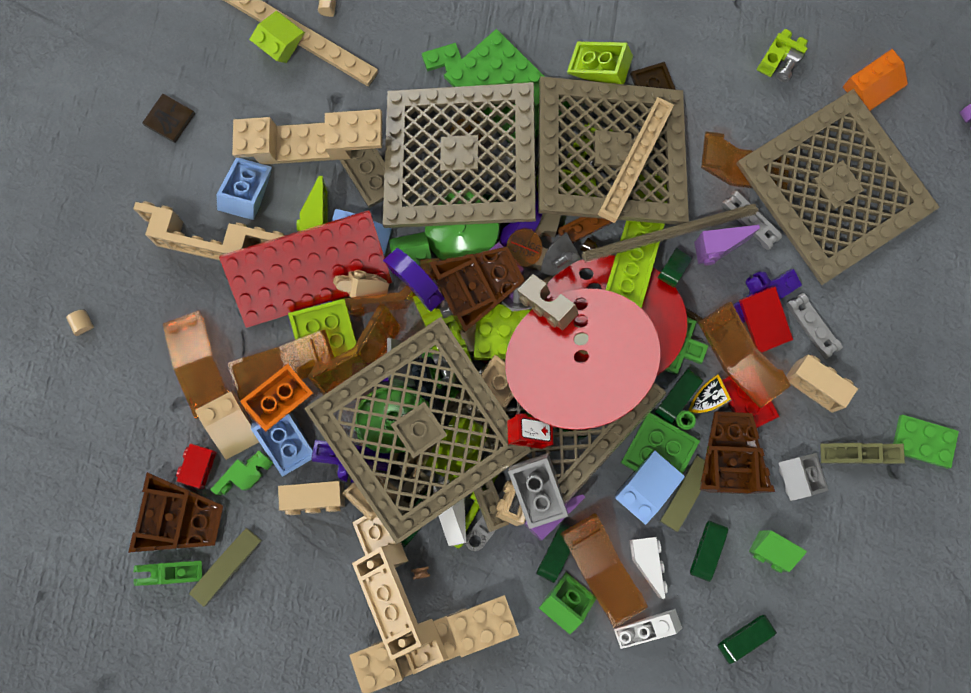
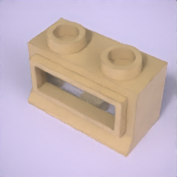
(509, 506)

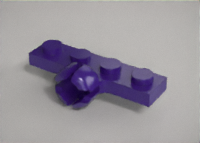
(784, 285)
(323, 453)

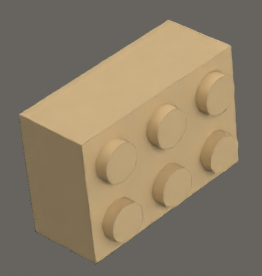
(821, 383)
(311, 497)

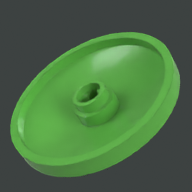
(461, 240)
(376, 421)

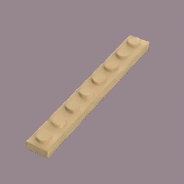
(635, 160)

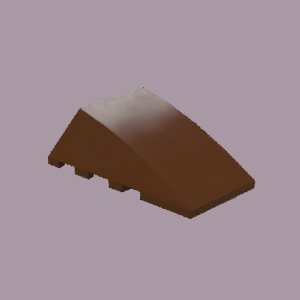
(476, 283)
(734, 457)
(174, 518)

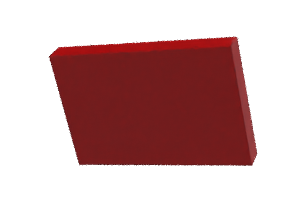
(766, 319)
(742, 403)

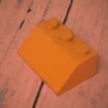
(879, 80)
(276, 398)

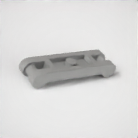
(758, 219)
(814, 326)

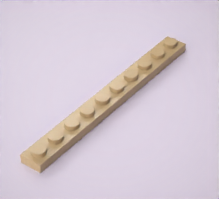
(314, 43)

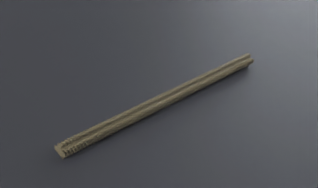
(670, 232)

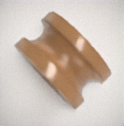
(420, 573)

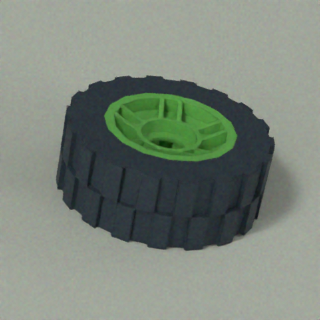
(430, 374)

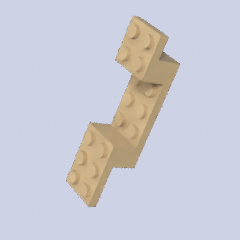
(307, 142)
(166, 226)
(388, 599)
(459, 633)

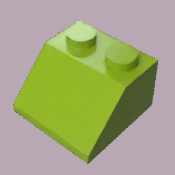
(277, 36)

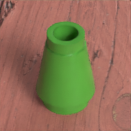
(689, 418)

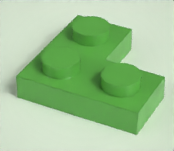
(440, 57)

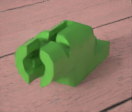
(242, 474)
(169, 573)

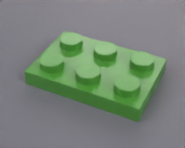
(926, 441)

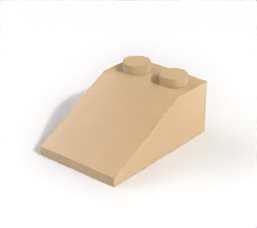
(227, 424)

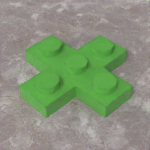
(691, 350)

